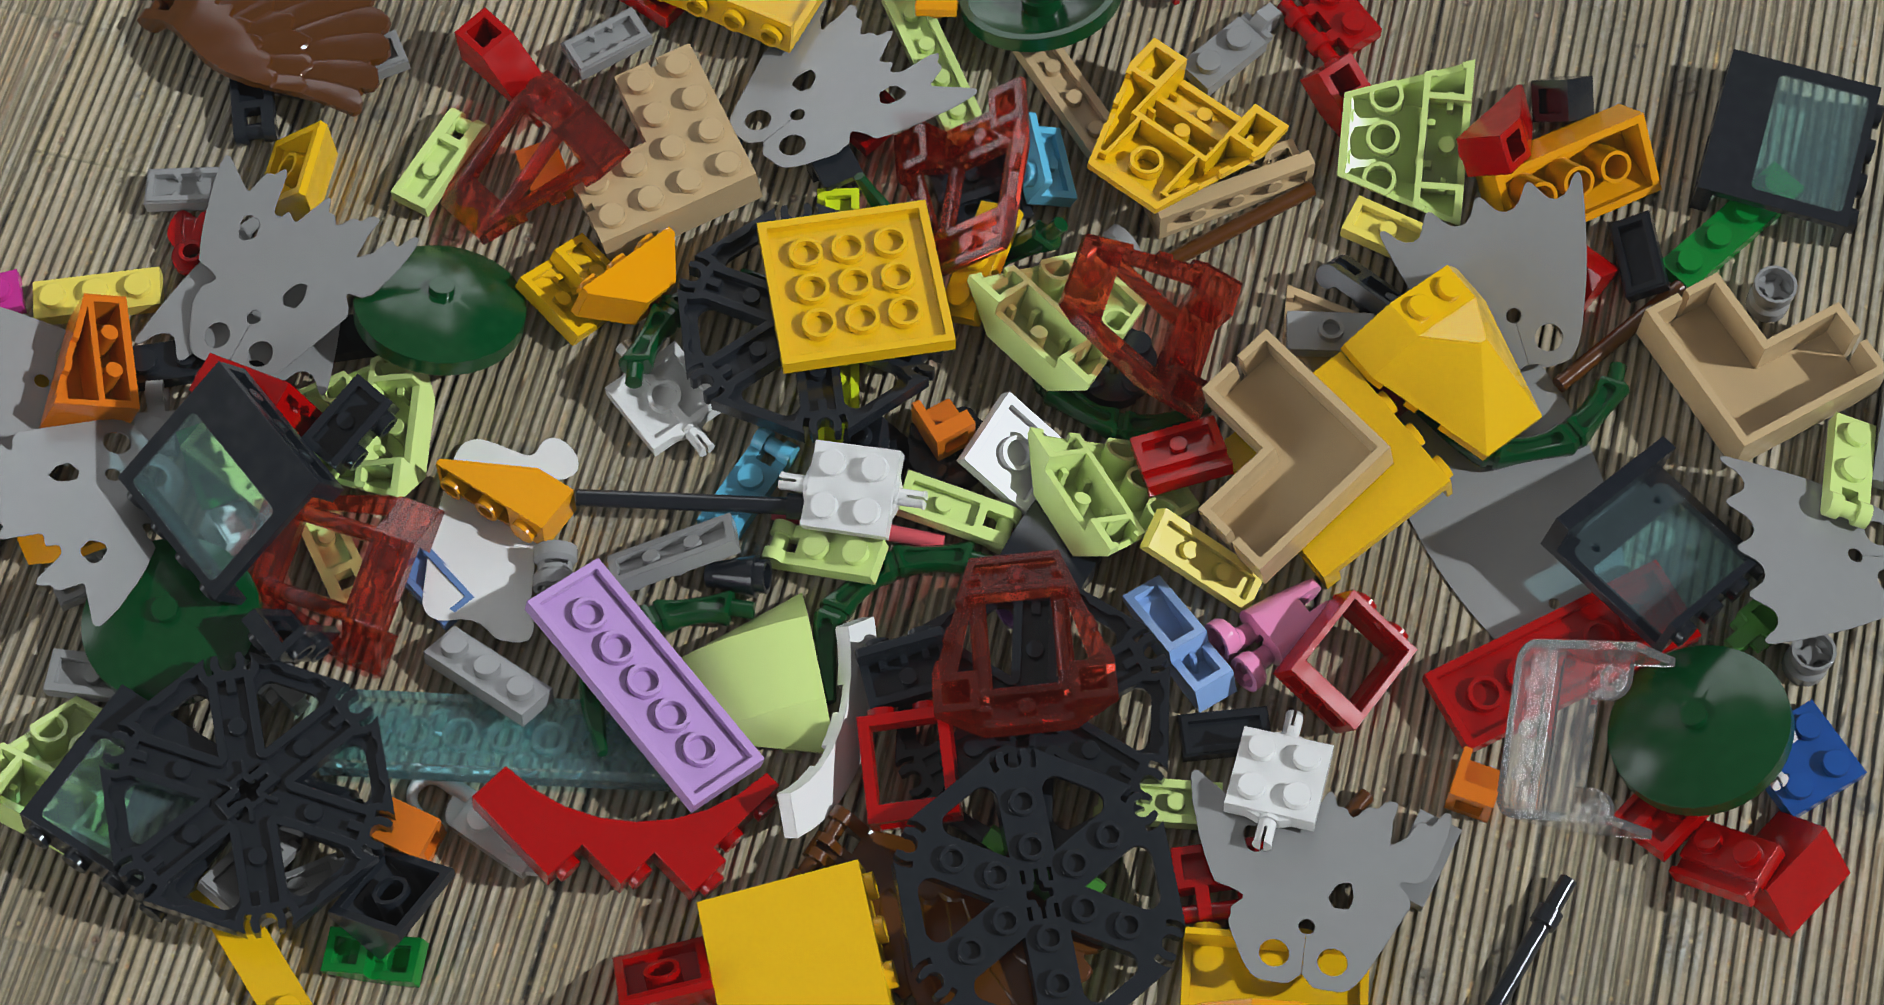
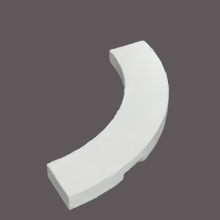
(824, 785)

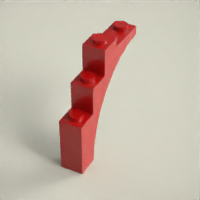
(683, 848)

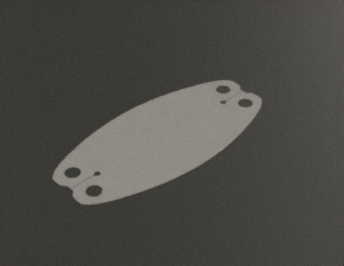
(1494, 521)

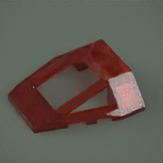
(570, 120)
(934, 151)
(1191, 324)
(380, 579)
(968, 696)

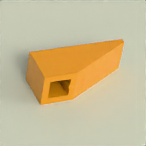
(519, 496)

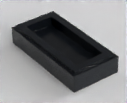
(1639, 256)
(1217, 732)

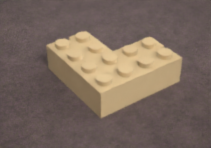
(684, 168)
(1751, 387)
(1307, 462)

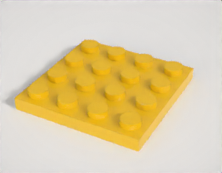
(855, 286)

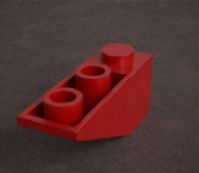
(1498, 138)

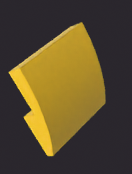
(554, 285)

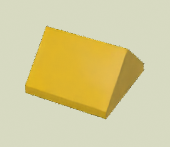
(309, 162)

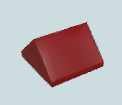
(1804, 876)
(665, 975)

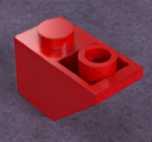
(495, 54)

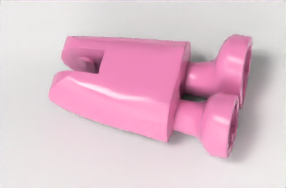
(1275, 620)

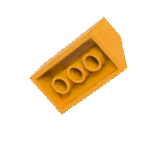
(1605, 148)

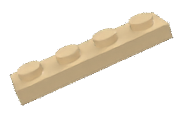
(1067, 95)

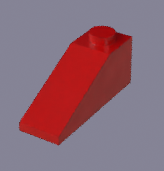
(1328, 84)

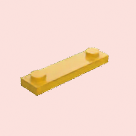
(260, 965)

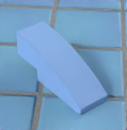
(1184, 641)

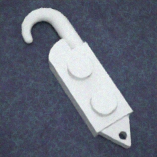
(470, 825)

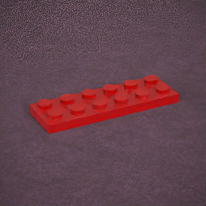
(1477, 686)

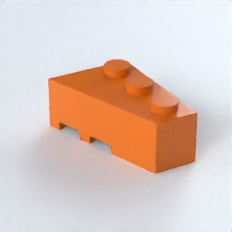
(94, 366)

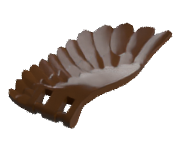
(284, 46)
(942, 913)

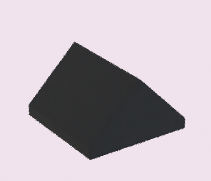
(389, 900)

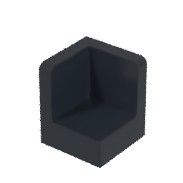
(1562, 98)
(835, 170)

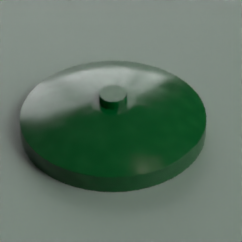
(1035, 23)
(443, 313)
(167, 629)
(1701, 731)

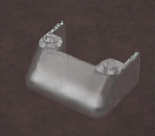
(1554, 731)

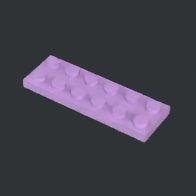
(644, 684)

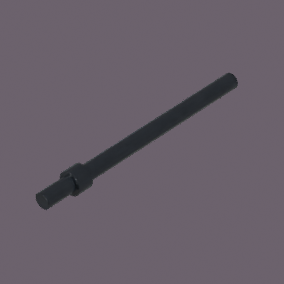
(789, 506)
(1544, 921)

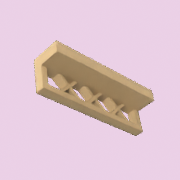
(1237, 192)

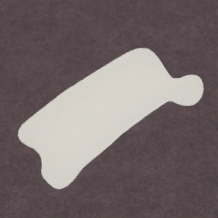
(486, 552)

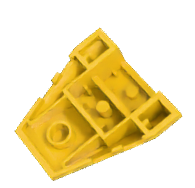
(1171, 136)
(1447, 361)

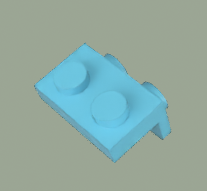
(1047, 171)

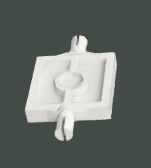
(665, 404)
(852, 490)
(1278, 779)

